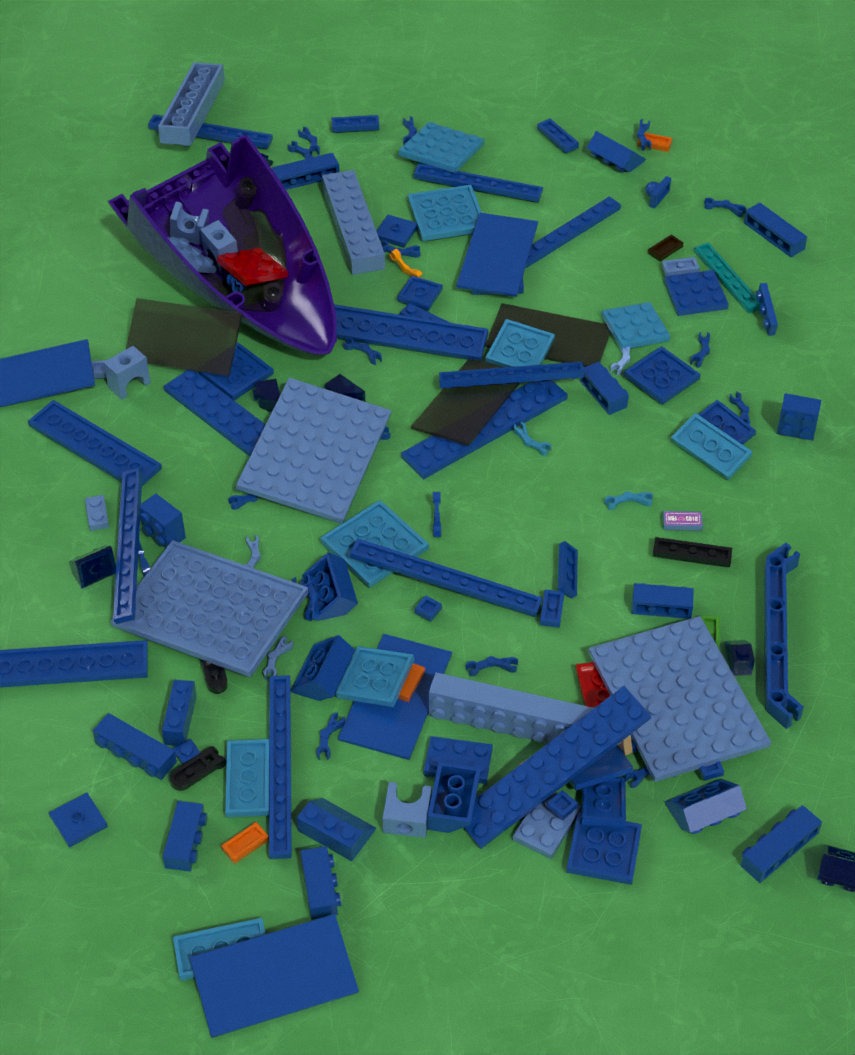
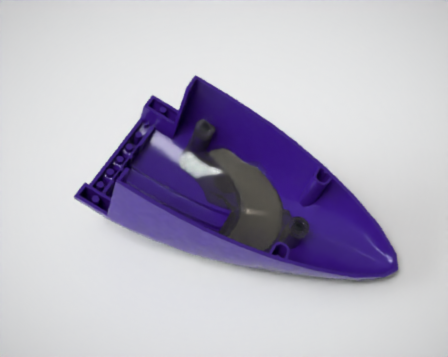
(259, 214)

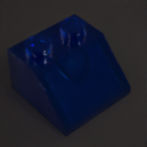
(93, 566)
(837, 867)

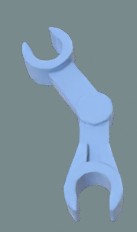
(625, 359)

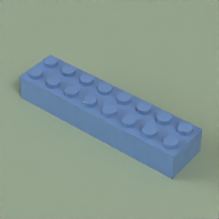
(191, 104)
(353, 222)
(501, 709)

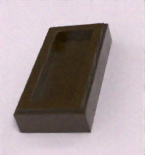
(665, 248)

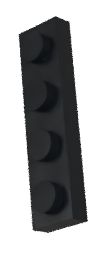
(692, 552)

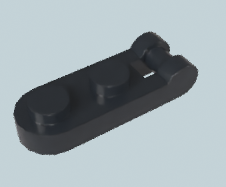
(215, 677)
(197, 769)

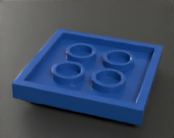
(696, 292)
(244, 373)
(662, 375)
(604, 851)

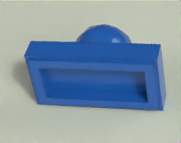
(658, 191)

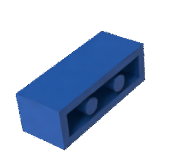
(604, 388)
(662, 601)
(179, 712)
(184, 836)
(320, 882)

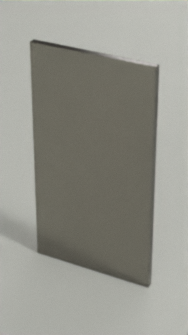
(185, 336)
(574, 337)
(464, 411)

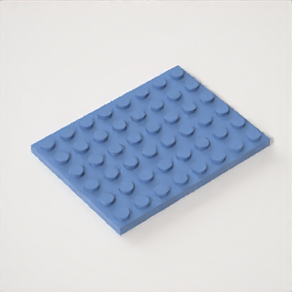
(314, 450)
(213, 608)
(688, 692)

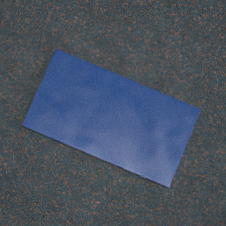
(497, 254)
(45, 372)
(397, 727)
(273, 975)

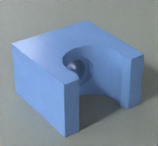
(181, 221)
(217, 241)
(125, 367)
(406, 818)

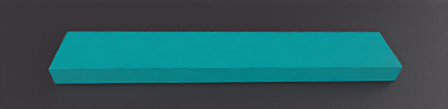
(727, 277)

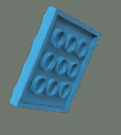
(441, 147)
(445, 212)
(379, 526)

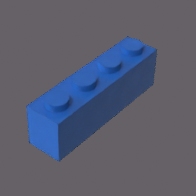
(306, 170)
(775, 229)
(134, 746)
(781, 843)

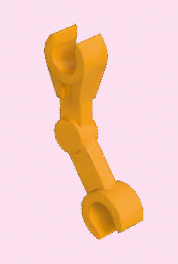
(396, 256)

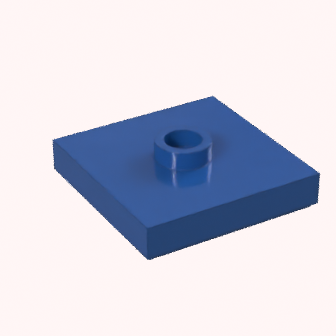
(396, 230)
(420, 292)
(78, 820)

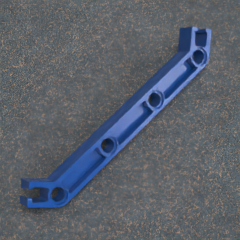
(777, 699)

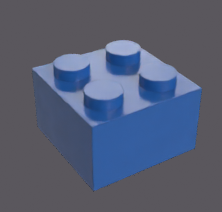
(799, 416)
(161, 521)

